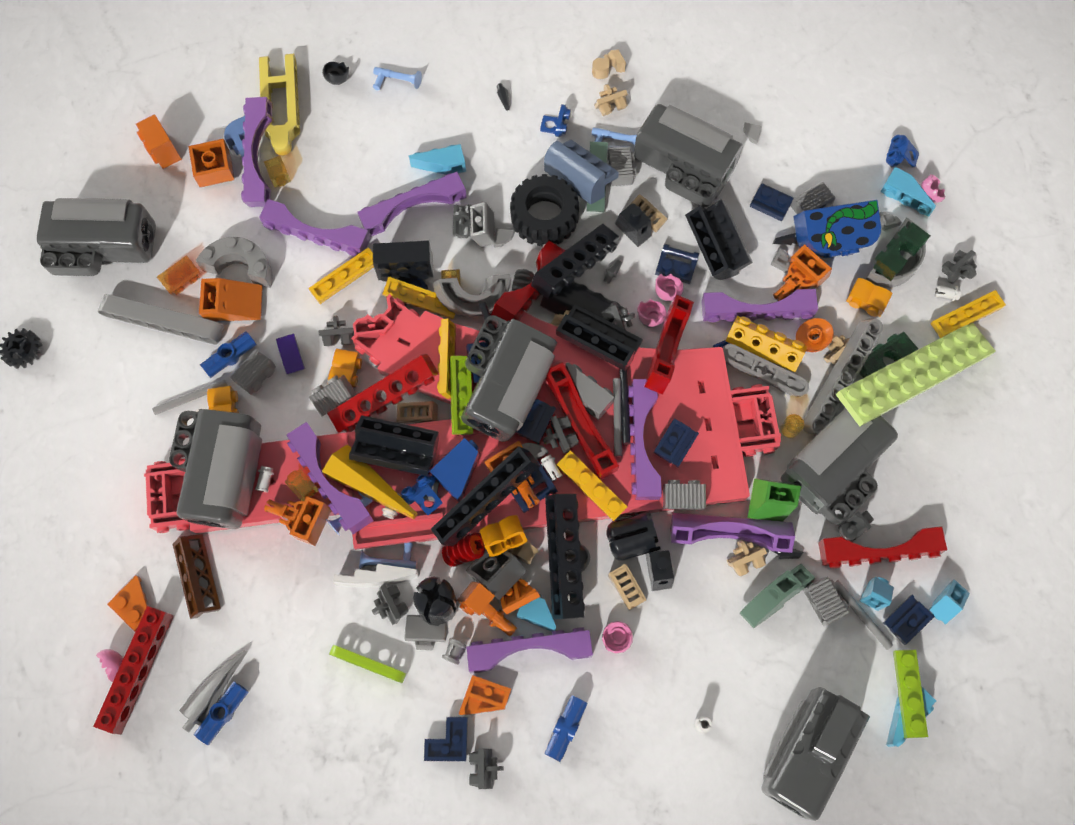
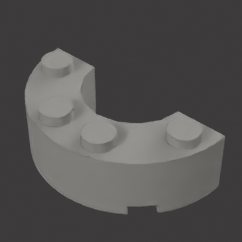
(236, 250)
(907, 271)
(465, 304)

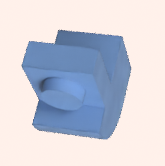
(234, 135)

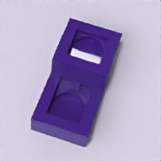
(290, 354)

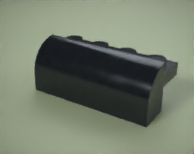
(719, 240)
(581, 296)
(599, 337)
(394, 445)

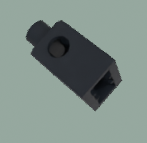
(634, 224)
(660, 570)

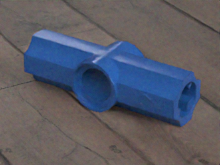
(218, 360)
(213, 724)
(565, 728)

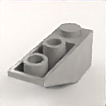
(594, 397)

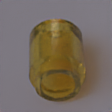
(792, 426)

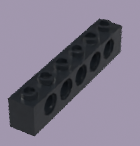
(575, 261)
(485, 496)
(558, 565)

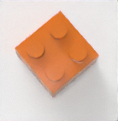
(157, 142)
(211, 163)

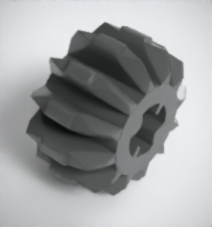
(522, 278)

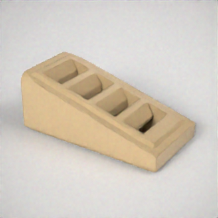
(645, 204)
(431, 405)
(624, 569)

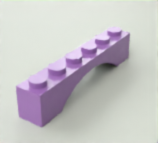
(257, 118)
(443, 190)
(347, 239)
(799, 304)
(647, 480)
(350, 509)
(772, 535)
(486, 656)

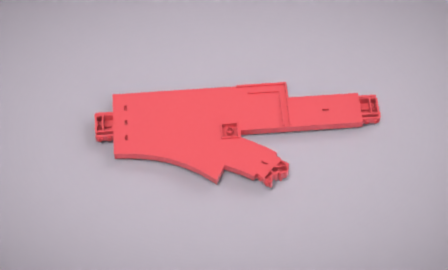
(697, 396)

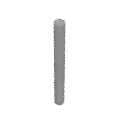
(187, 398)
(617, 417)
(863, 616)

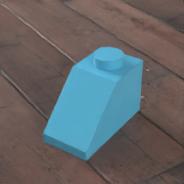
(877, 593)
(949, 602)
(537, 614)

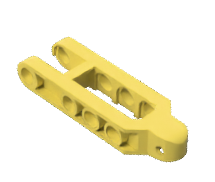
(282, 135)

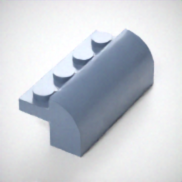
(580, 169)

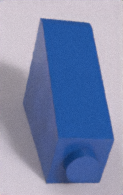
(457, 468)

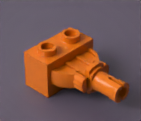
(804, 272)
(524, 488)
(303, 519)
(476, 601)

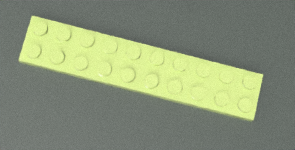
(914, 374)

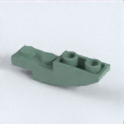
(776, 595)

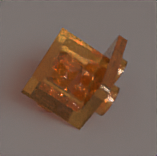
(179, 275)

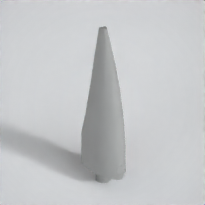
(199, 704)

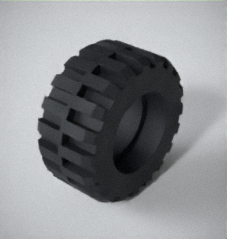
(544, 189)

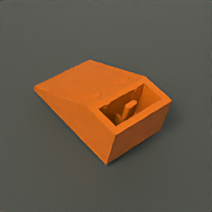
(230, 300)

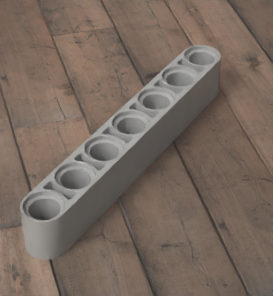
(161, 319)
(850, 371)

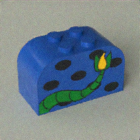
(839, 228)

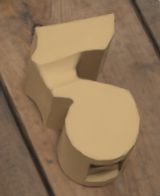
(601, 66)
(524, 552)

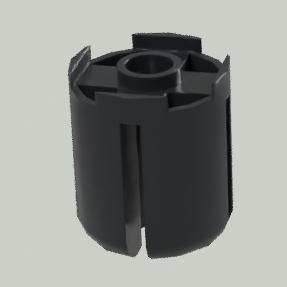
(632, 536)
(435, 601)

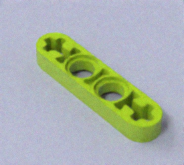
(367, 664)

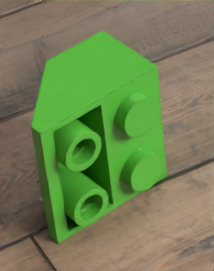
(773, 500)

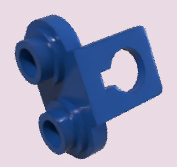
(561, 128)
(899, 150)
(419, 490)

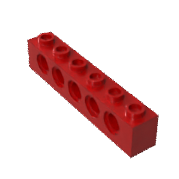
(426, 372)
(133, 671)

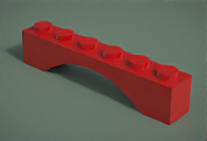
(513, 303)
(664, 356)
(582, 425)
(842, 551)

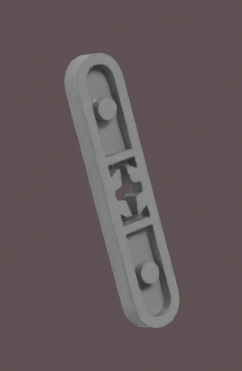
(781, 377)

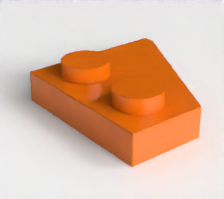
(518, 596)
(130, 603)
(484, 697)

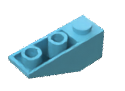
(441, 160)
(906, 190)
(896, 733)

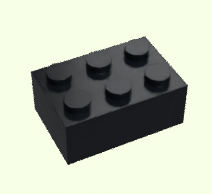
(403, 260)

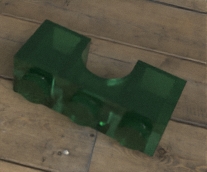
(909, 240)
(895, 348)

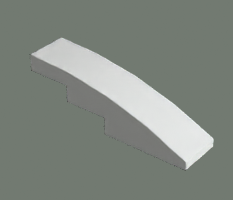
(383, 576)

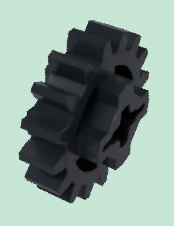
(20, 348)

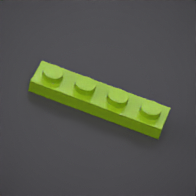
(460, 394)
(910, 694)

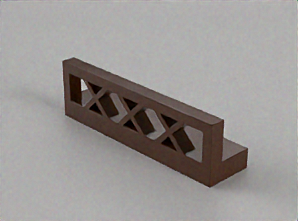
(189, 578)

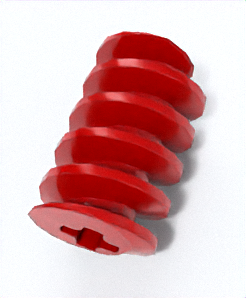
(466, 550)

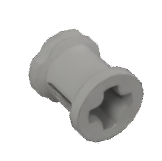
(454, 651)

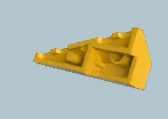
(365, 480)

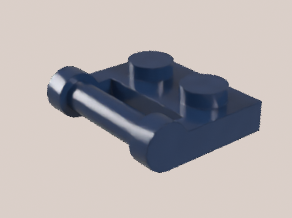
(679, 269)
(539, 476)

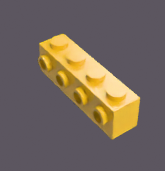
(766, 343)

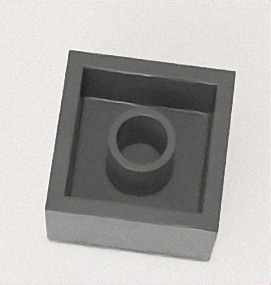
(496, 572)

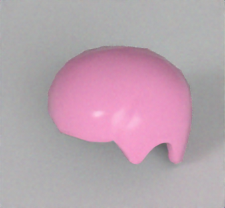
(930, 186)
(668, 287)
(651, 313)
(617, 637)
(111, 660)

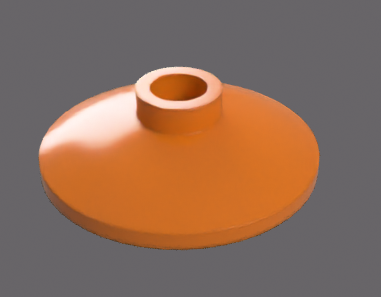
(815, 328)

